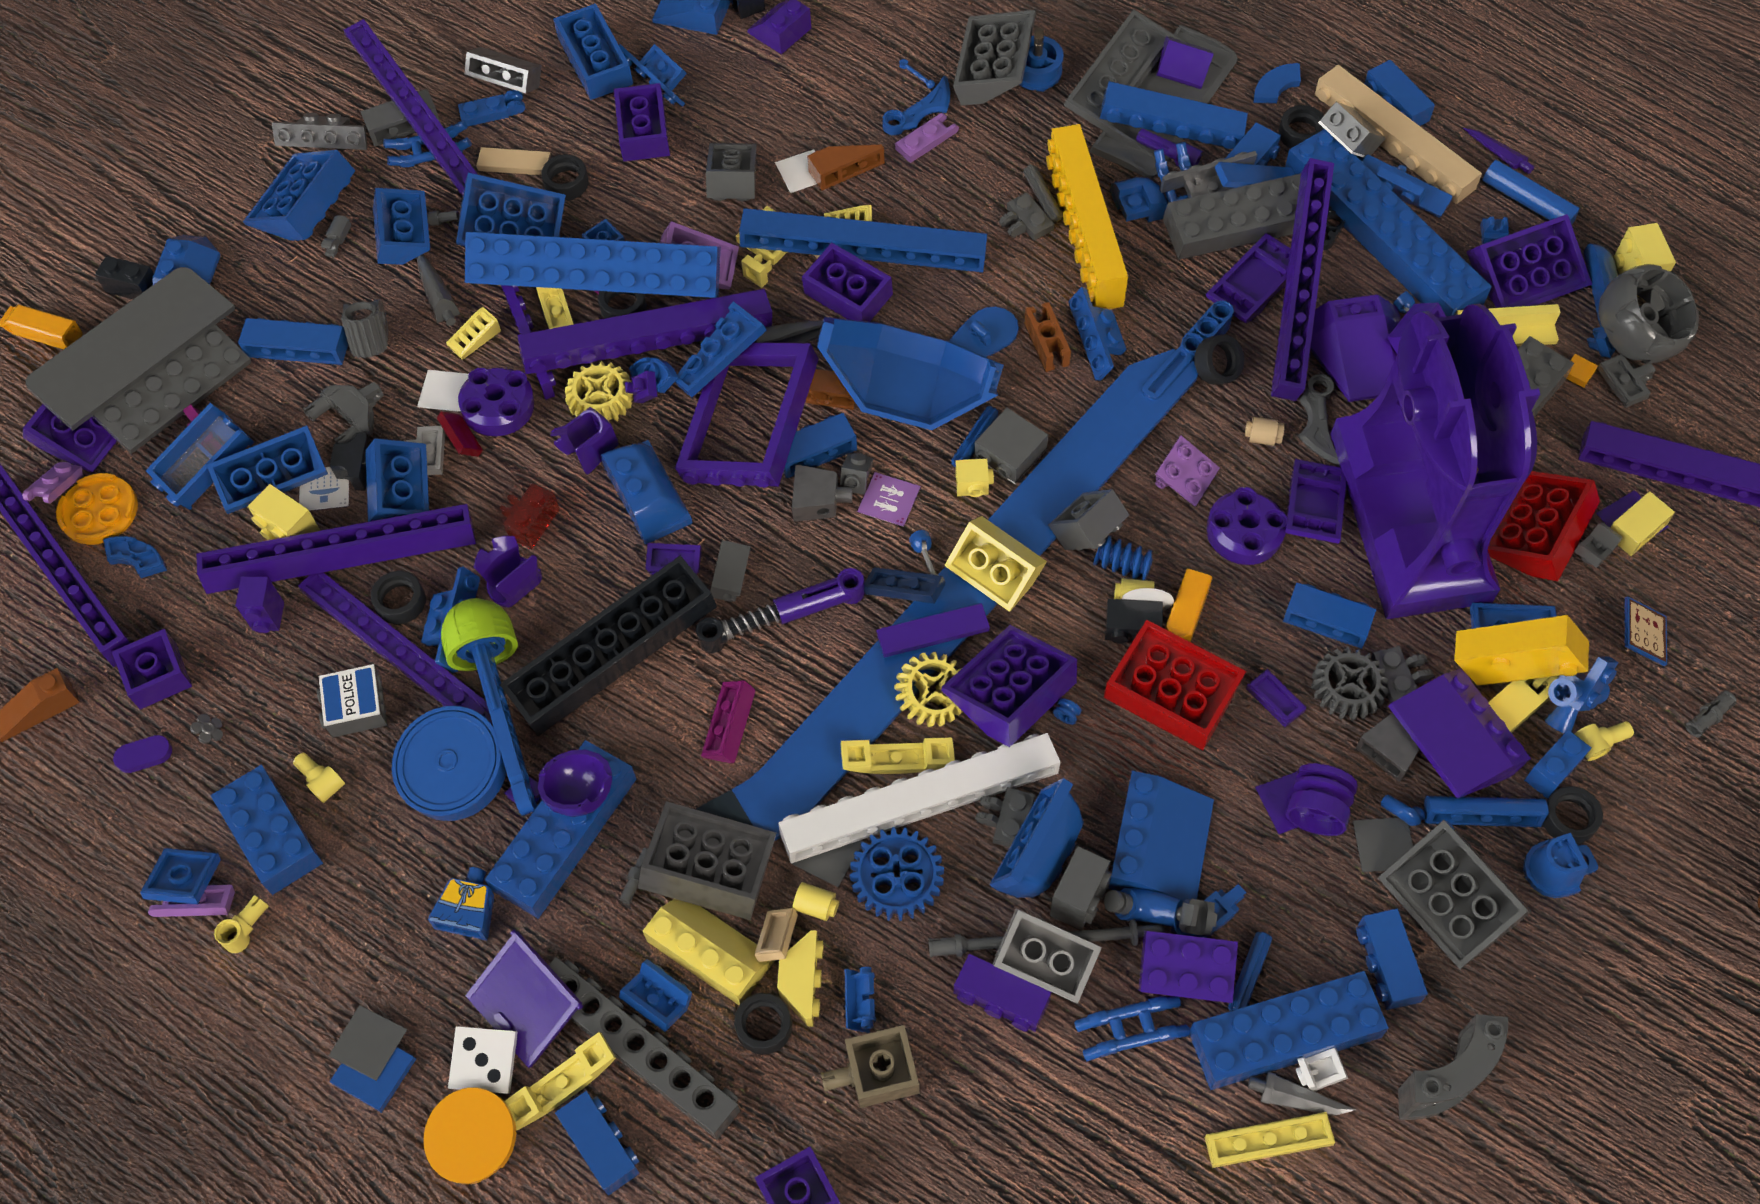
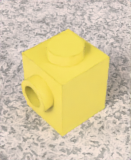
(973, 477)

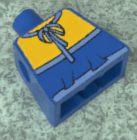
(465, 906)

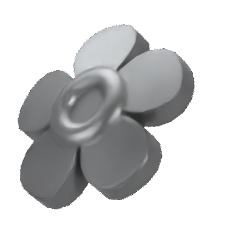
(207, 729)

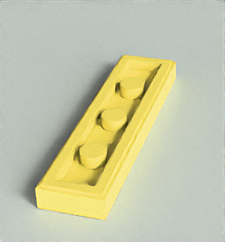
(1269, 1139)

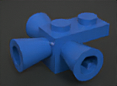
(1580, 693)

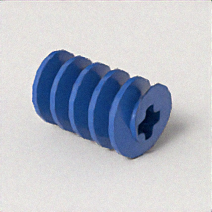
(1124, 558)

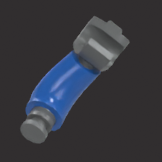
(1155, 907)

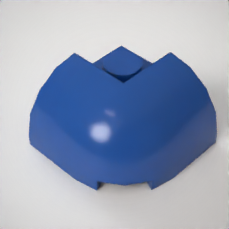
(1139, 199)

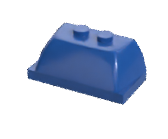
(282, 462)
(645, 490)
(1041, 843)

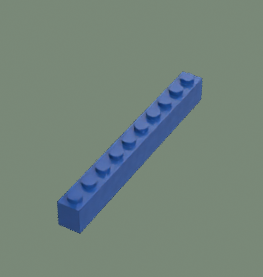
(863, 239)

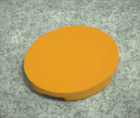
(97, 508)
(469, 1135)

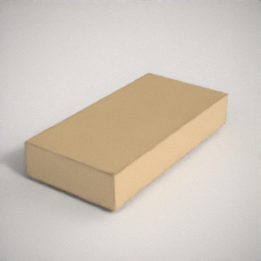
(776, 935)

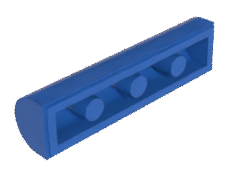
(1528, 192)
(1485, 811)

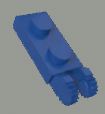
(492, 108)

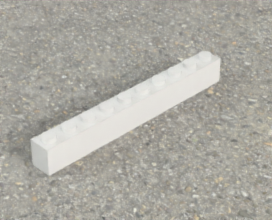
(918, 797)

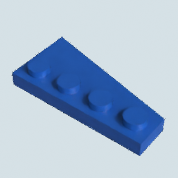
(726, 343)

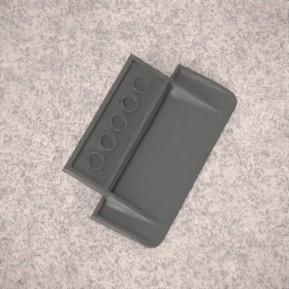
(1133, 60)
(144, 362)

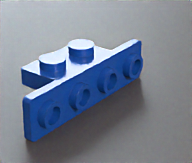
(660, 70)
(1410, 188)
(1098, 333)
(464, 588)

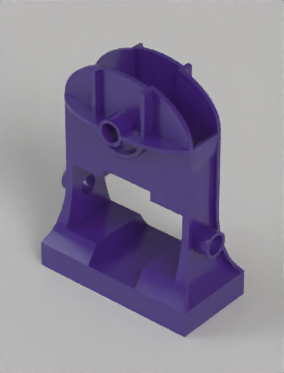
(1414, 457)

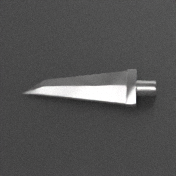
(1285, 1093)

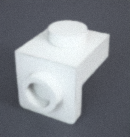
(1321, 1070)

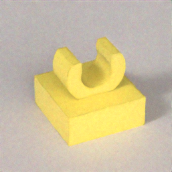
(755, 270)

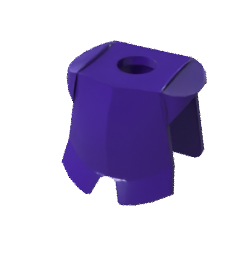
(577, 434)
(506, 572)

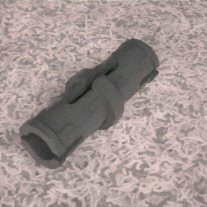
(1711, 713)

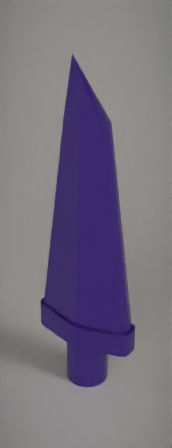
(1508, 155)

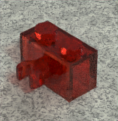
(530, 515)

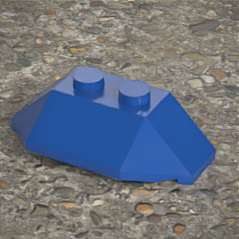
(189, 252)

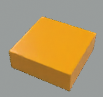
(1581, 371)

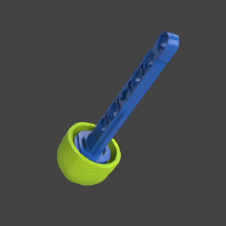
(478, 638)

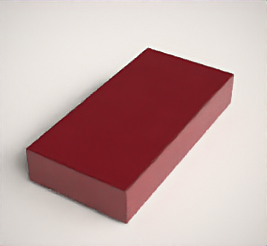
(459, 434)

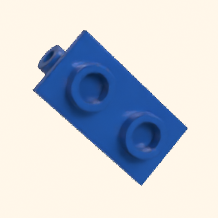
(858, 1005)

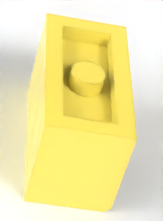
(1642, 522)

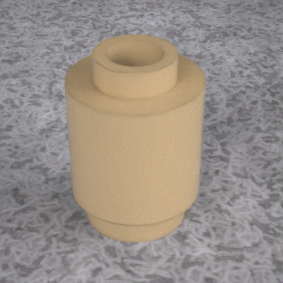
(1264, 431)

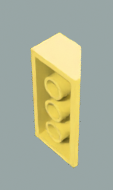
(707, 948)

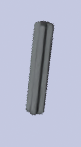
(1042, 193)

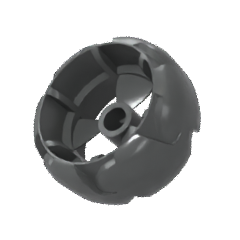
(1635, 328)

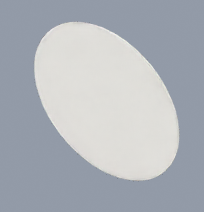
(1150, 594)

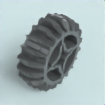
(1350, 698)

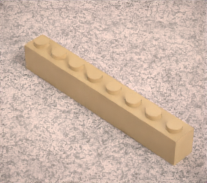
(1403, 136)

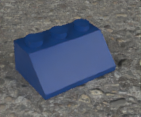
(400, 225)
(396, 479)

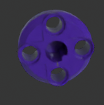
(496, 401)
(1246, 523)

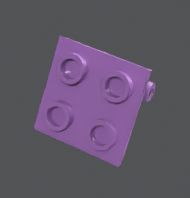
(1186, 471)

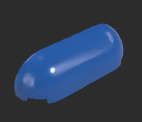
(1601, 270)

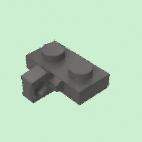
(1627, 380)

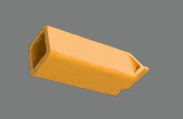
(40, 326)
(1189, 604)

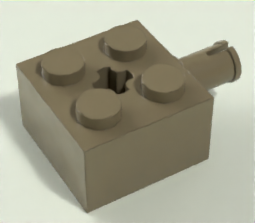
(863, 1073)

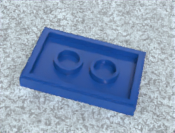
(1496, 614)

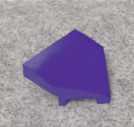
(662, 554)

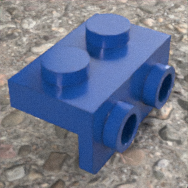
(656, 995)

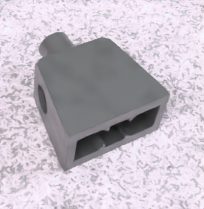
(817, 493)
(1389, 747)

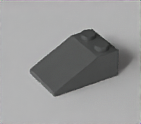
(731, 171)

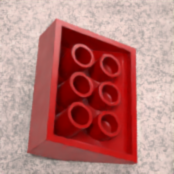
(1544, 524)
(1174, 684)

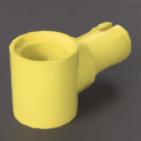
(1603, 738)
(321, 780)
(241, 924)

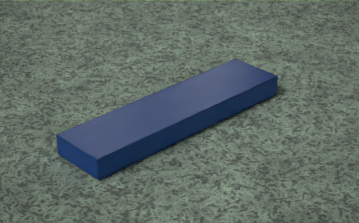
(1241, 174)

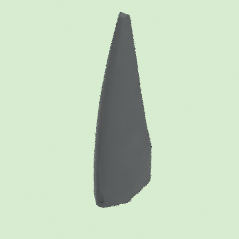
(437, 292)
(791, 332)

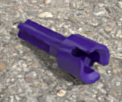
(1156, 142)

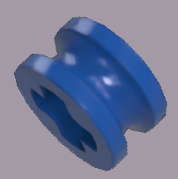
(1067, 711)

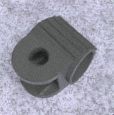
(368, 335)

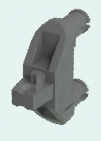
(351, 404)

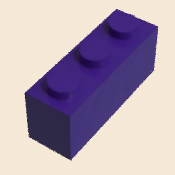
(1001, 993)

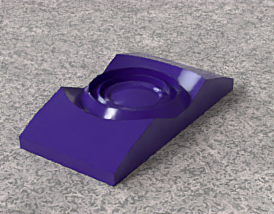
(1254, 278)
(1316, 501)

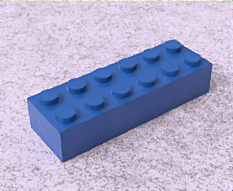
(553, 844)
(1287, 1028)

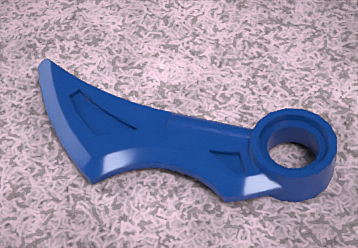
(934, 102)

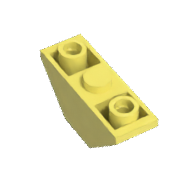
(800, 977)

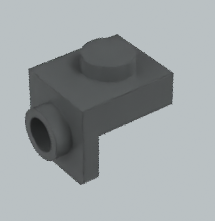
(855, 472)
(1598, 545)

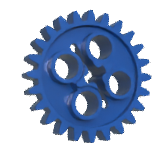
(898, 899)

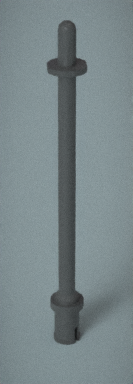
(960, 945)

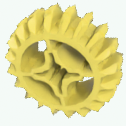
(599, 384)
(923, 683)

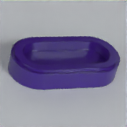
(142, 754)

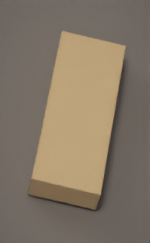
(512, 161)

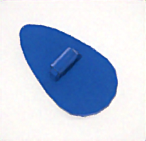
(987, 331)

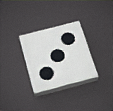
(483, 1059)

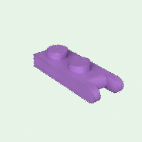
(925, 138)
(54, 482)
(214, 901)

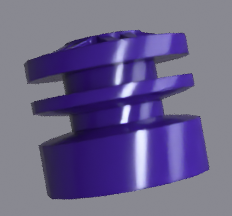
(1321, 799)

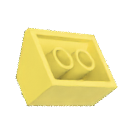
(995, 563)

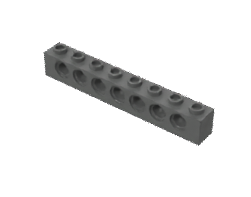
(711, 1119)

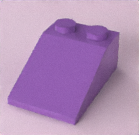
(680, 234)

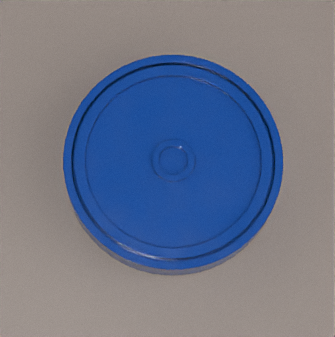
(448, 763)

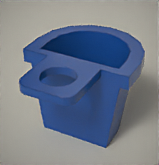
(1558, 866)

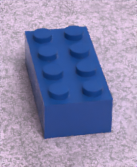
(593, 51)
(266, 829)

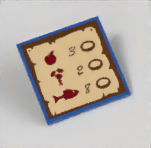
(1645, 631)

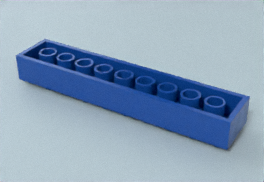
(1392, 229)
(592, 264)

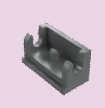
(729, 571)

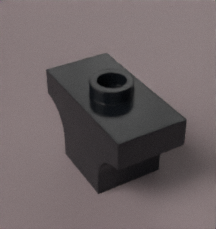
(349, 461)

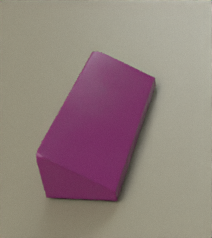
(728, 721)

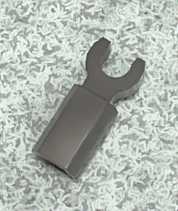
(336, 235)

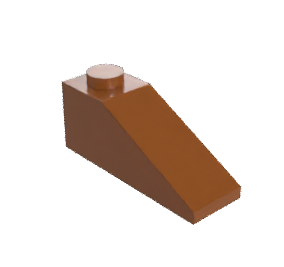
(841, 163)
(36, 703)

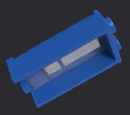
(183, 465)

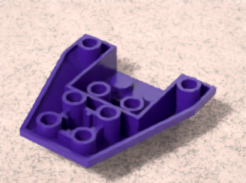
(1354, 344)

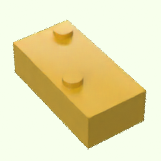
(1522, 650)

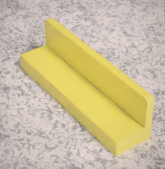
(1530, 321)

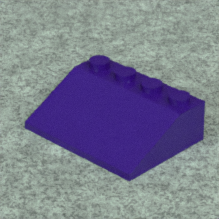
(1532, 264)
(81, 447)
(1011, 684)
(1460, 733)

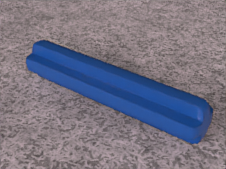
(967, 448)
(1250, 971)

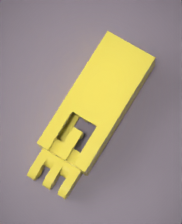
(1520, 701)

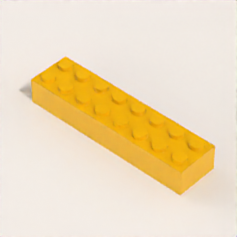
(1087, 217)

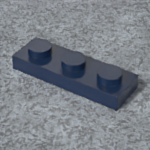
(904, 585)

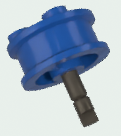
(1043, 63)

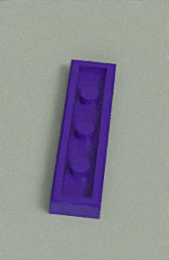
(932, 630)

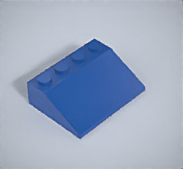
(692, 14)
(301, 194)
(508, 208)
(1161, 837)

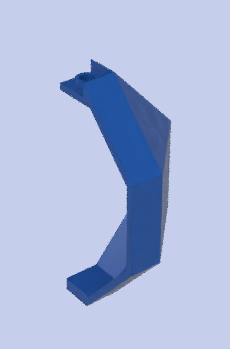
(906, 372)

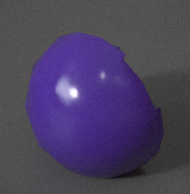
(575, 782)

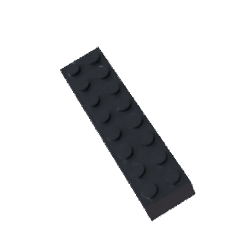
(609, 645)

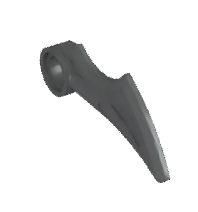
(1316, 433)

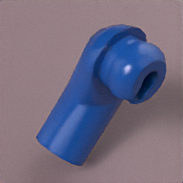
(1409, 815)

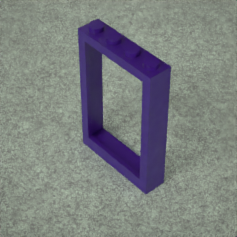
(769, 473)

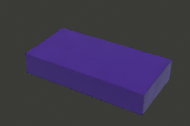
(1276, 698)

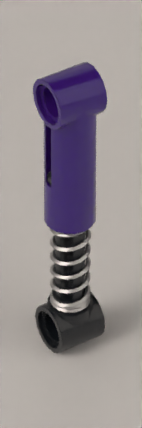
(785, 609)

